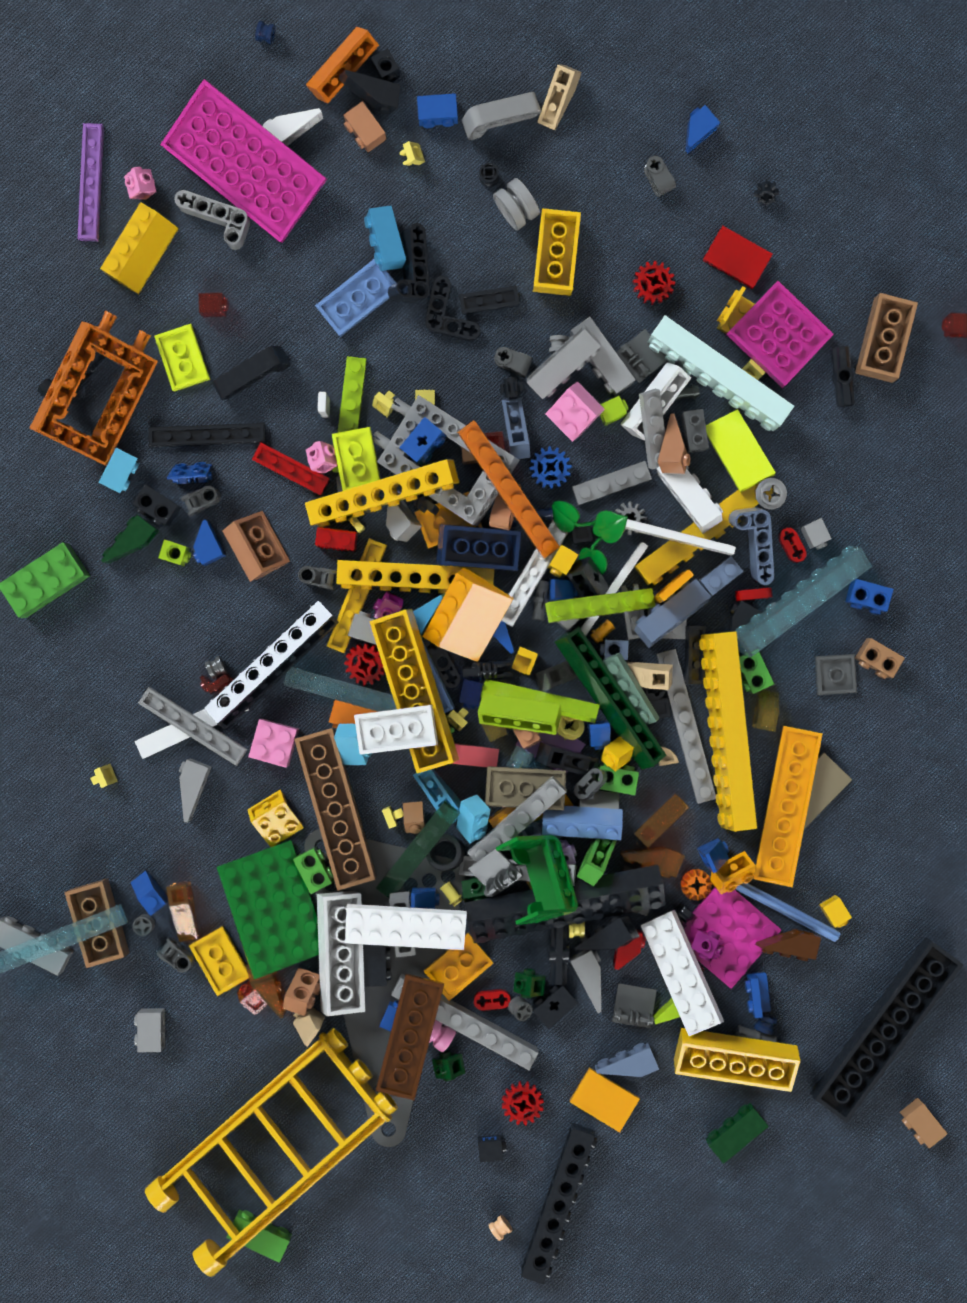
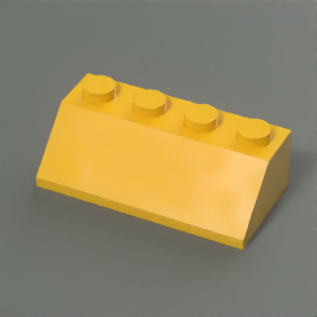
(139, 248)

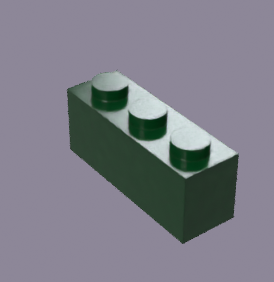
(736, 1132)

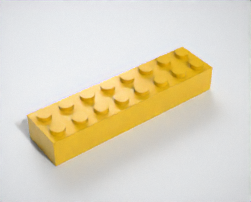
(413, 682)

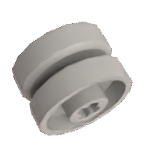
(516, 204)

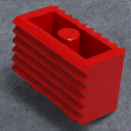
(336, 539)

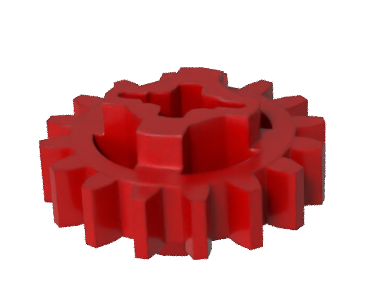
(660, 286)
(357, 667)
(515, 1100)

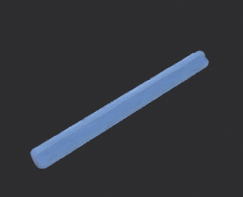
(789, 911)

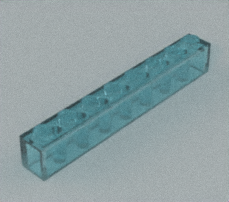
(802, 600)

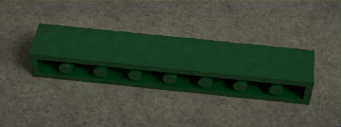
(610, 697)

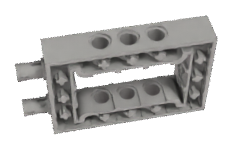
(482, 495)

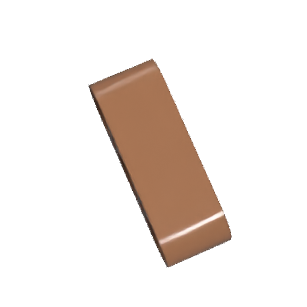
(501, 516)

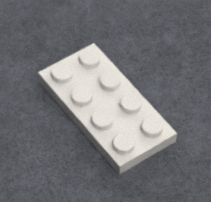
(396, 729)

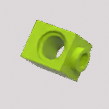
(614, 410)
(167, 549)

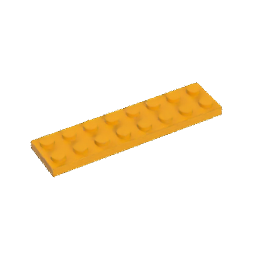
(787, 806)

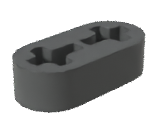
(588, 781)

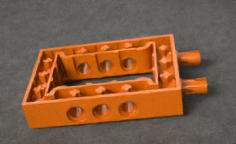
(121, 402)

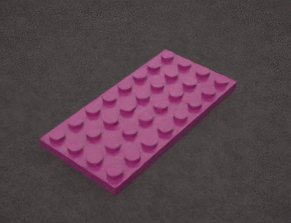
(243, 161)

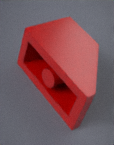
(628, 952)

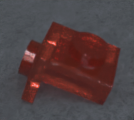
(217, 685)

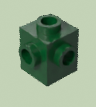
(473, 890)
(529, 983)
(448, 1065)

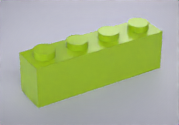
(519, 713)

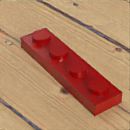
(290, 469)

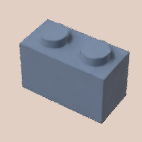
(720, 576)

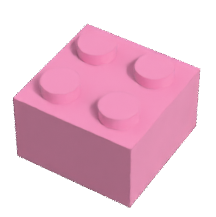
(575, 411)
(273, 742)

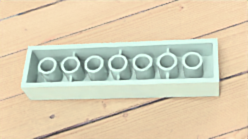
(719, 374)

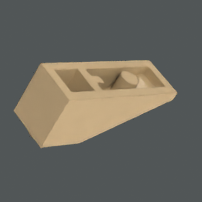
(559, 95)
(308, 1025)

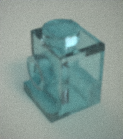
(519, 758)

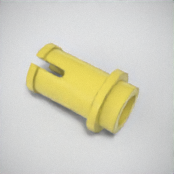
(451, 894)

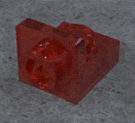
(250, 999)

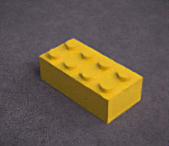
(556, 252)

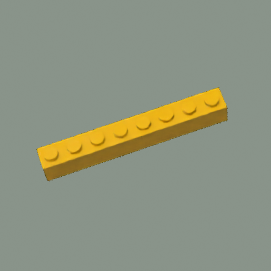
(673, 552)

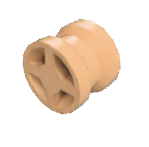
(500, 1227)

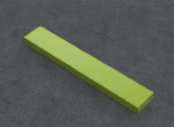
(569, 707)

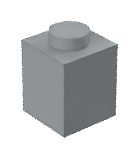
(816, 534)

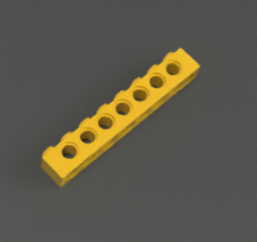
(444, 469)
(346, 568)

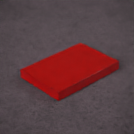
(737, 257)

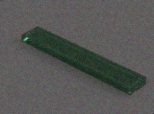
(418, 849)

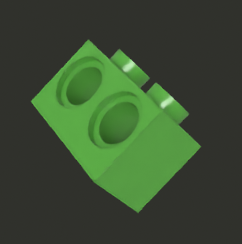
(758, 668)
(616, 784)
(308, 871)

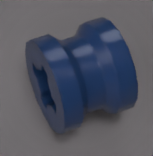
(265, 32)
(765, 1024)

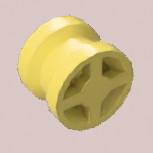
(576, 930)

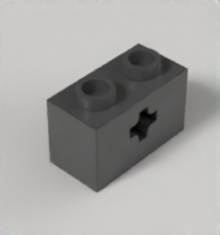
(694, 431)

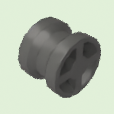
(216, 667)
(139, 925)
(520, 1008)

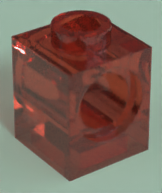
(955, 325)

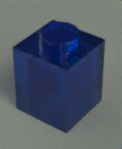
(471, 694)

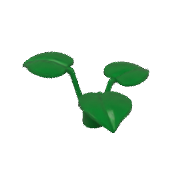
(607, 526)

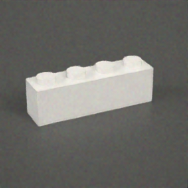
(670, 382)
(693, 498)

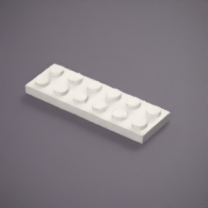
(405, 927)
(682, 973)

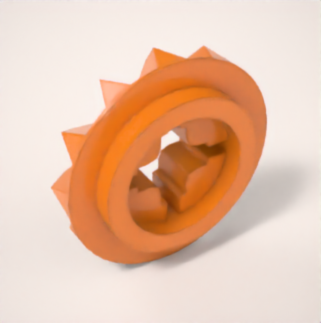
(689, 879)

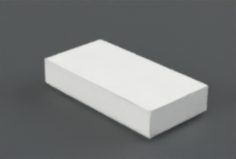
(324, 404)

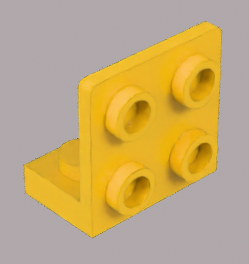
(738, 308)
(274, 819)

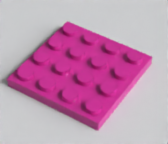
(780, 334)
(738, 926)

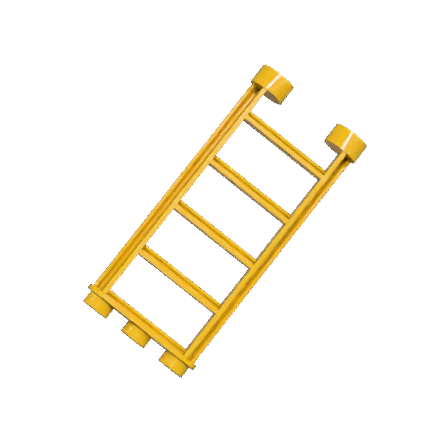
(163, 1194)

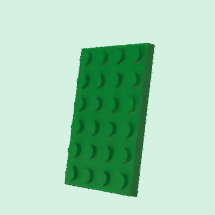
(271, 909)

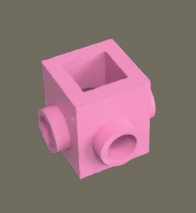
(140, 183)
(321, 457)

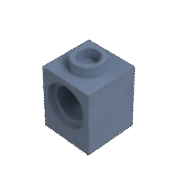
(622, 646)

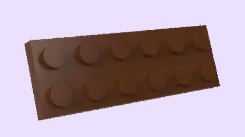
(410, 1037)

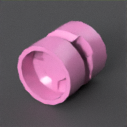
(441, 1036)

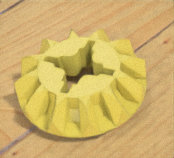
(576, 729)

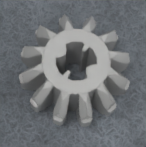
(627, 511)

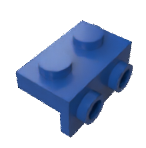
(758, 994)

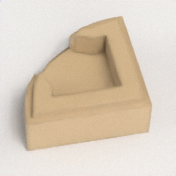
(670, 757)

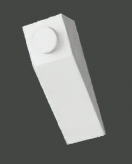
(291, 126)

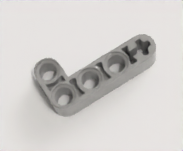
(499, 113)
(211, 214)

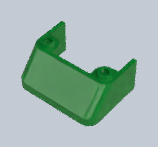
(547, 876)

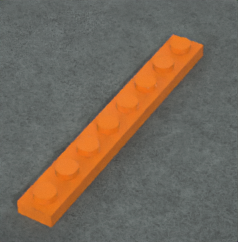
(508, 489)

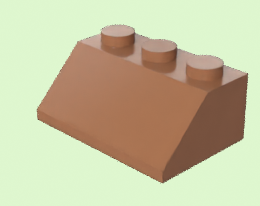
(255, 545)

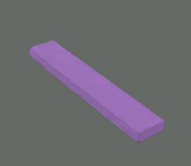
(90, 182)

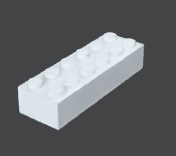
(339, 962)

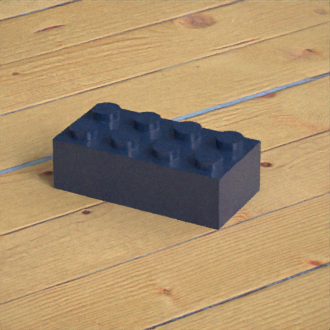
(478, 547)

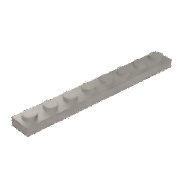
(687, 730)

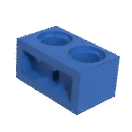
(869, 591)

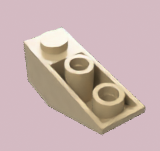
(652, 675)

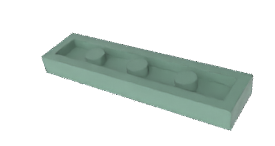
(631, 687)

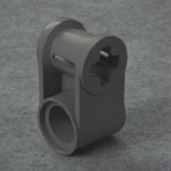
(660, 179)
(516, 361)
(197, 500)
(319, 577)
(175, 954)

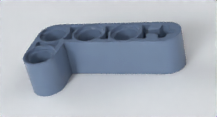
(756, 547)

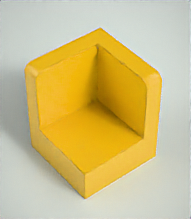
(524, 661)

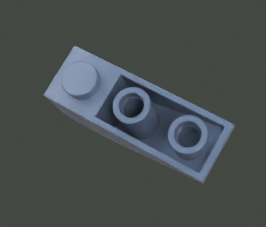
(634, 1063)

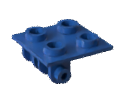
(182, 472)

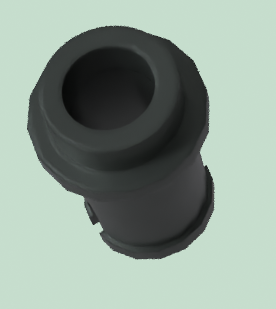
(689, 392)

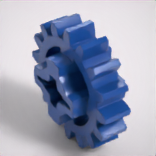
(544, 461)

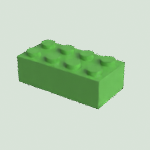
(43, 580)

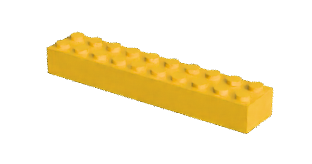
(728, 731)

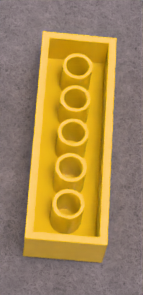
(737, 1060)

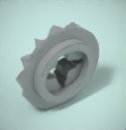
(778, 488)

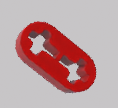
(788, 548)
(753, 594)
(492, 994)

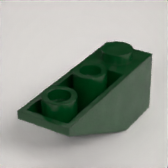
(135, 537)

